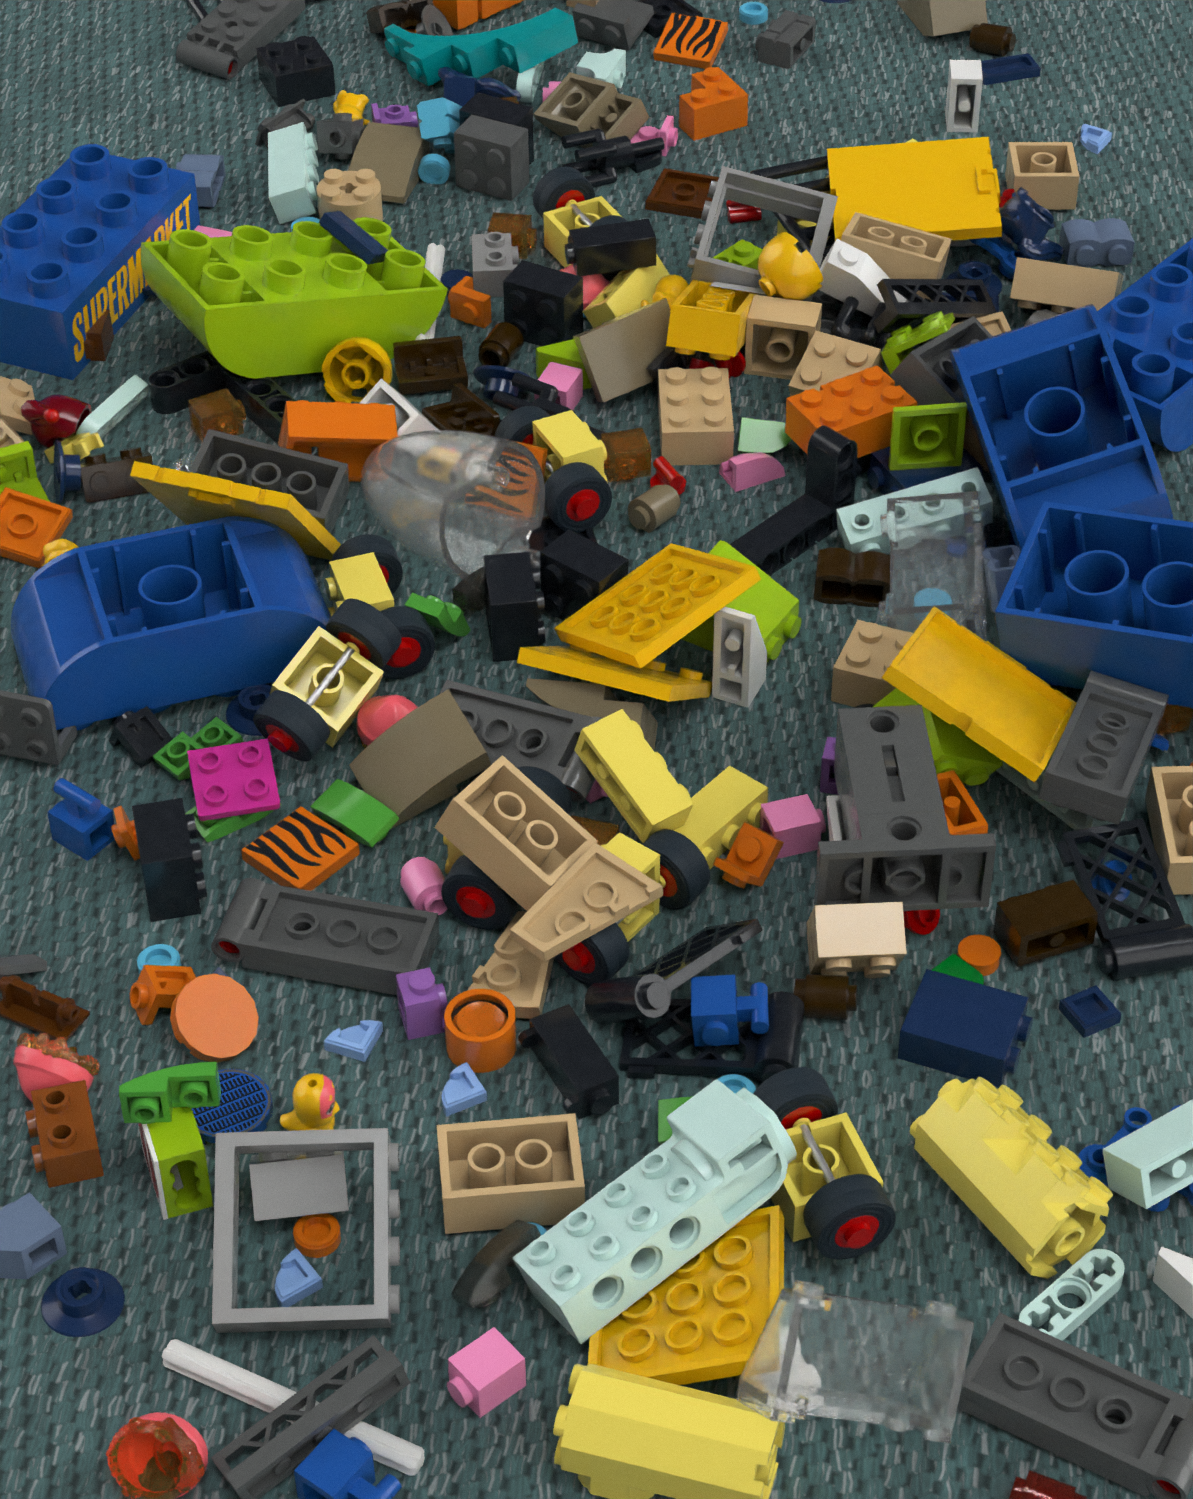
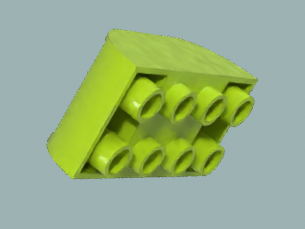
(290, 297)

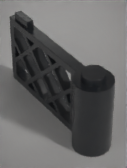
(1137, 948)
(649, 990)
(764, 1052)

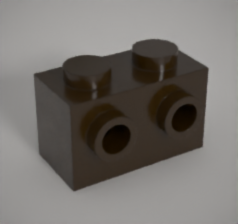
(1045, 922)

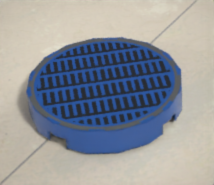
(242, 1108)

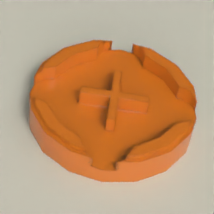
(214, 1017)

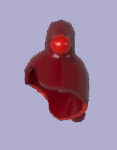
(54, 417)

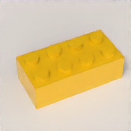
(709, 320)

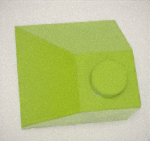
(927, 436)

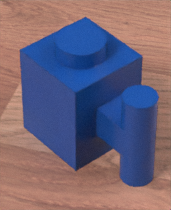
(80, 821)
(719, 1010)
(342, 1471)

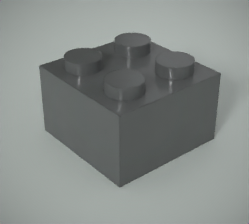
(491, 157)

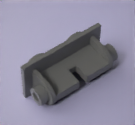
(287, 117)

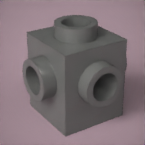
(339, 135)

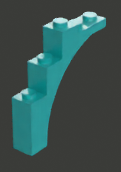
(477, 54)

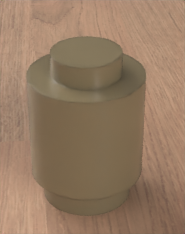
(654, 507)

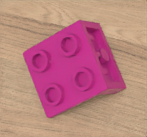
(233, 779)

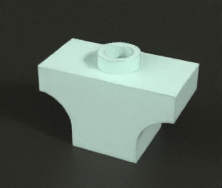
(604, 66)

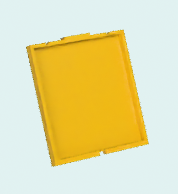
(920, 185)
(206, 498)
(982, 693)

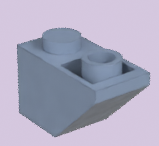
(28, 1238)

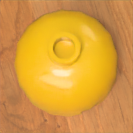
(787, 271)
(355, 365)

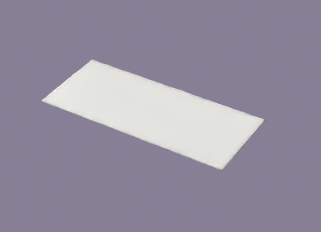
(737, 287)

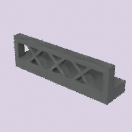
(342, 1410)

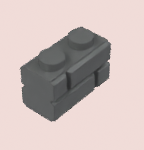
(786, 39)

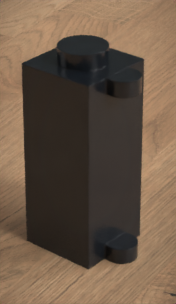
(611, 247)
(573, 1062)

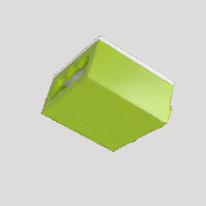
(177, 1163)

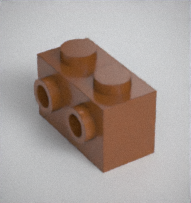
(65, 1133)

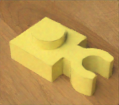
(77, 445)

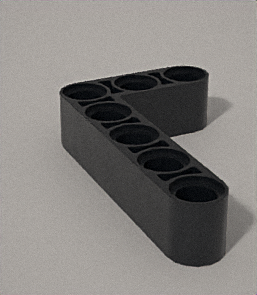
(203, 375)
(814, 514)

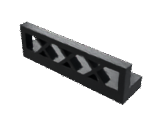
(916, 308)

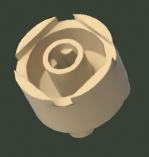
(350, 192)

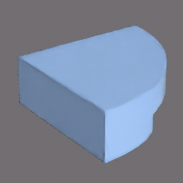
(1094, 138)
(354, 1041)
(462, 1090)
(295, 1280)

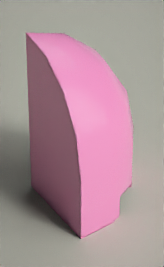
(750, 470)

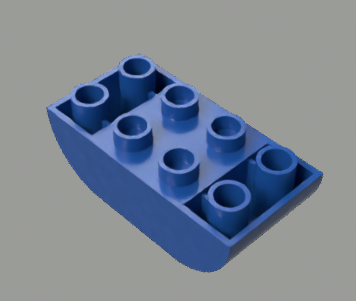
(1154, 347)
(1058, 421)
(165, 618)

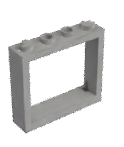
(764, 194)
(228, 1147)

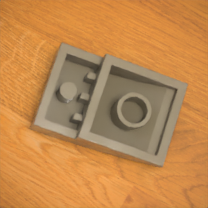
(591, 104)
(393, 156)
(623, 349)
(592, 701)
(421, 758)

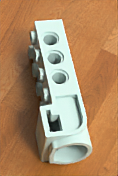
(660, 1213)

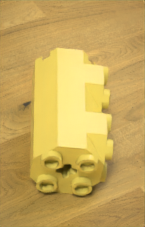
(1010, 1174)
(661, 1438)

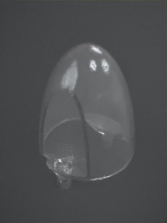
(455, 496)

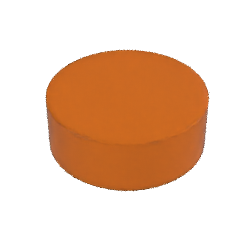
(981, 953)
(317, 1235)

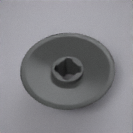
(433, 23)

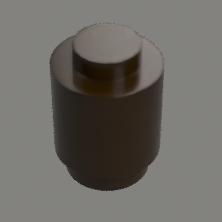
(992, 39)
(501, 345)
(827, 996)

